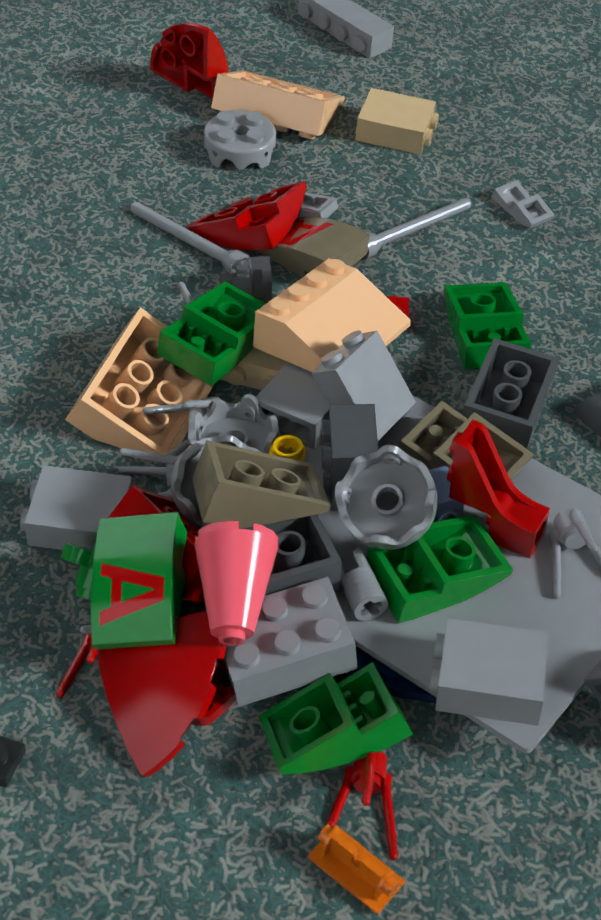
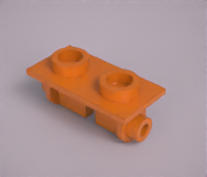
(355, 868)

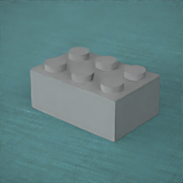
(293, 645)

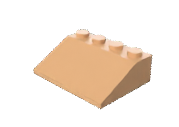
(279, 101)
(322, 310)
(134, 379)

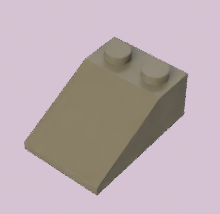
(255, 487)

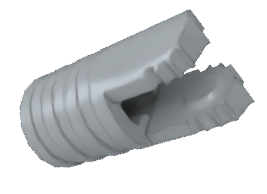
(363, 589)

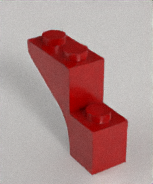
(484, 484)

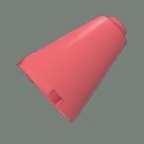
(234, 576)

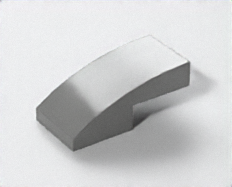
(525, 209)

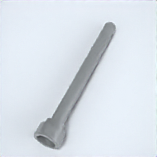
(414, 225)
(188, 236)

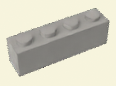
(350, 24)

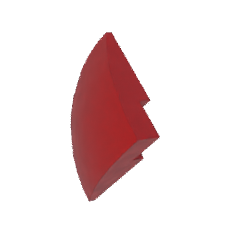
(189, 57)
(254, 223)
(161, 690)

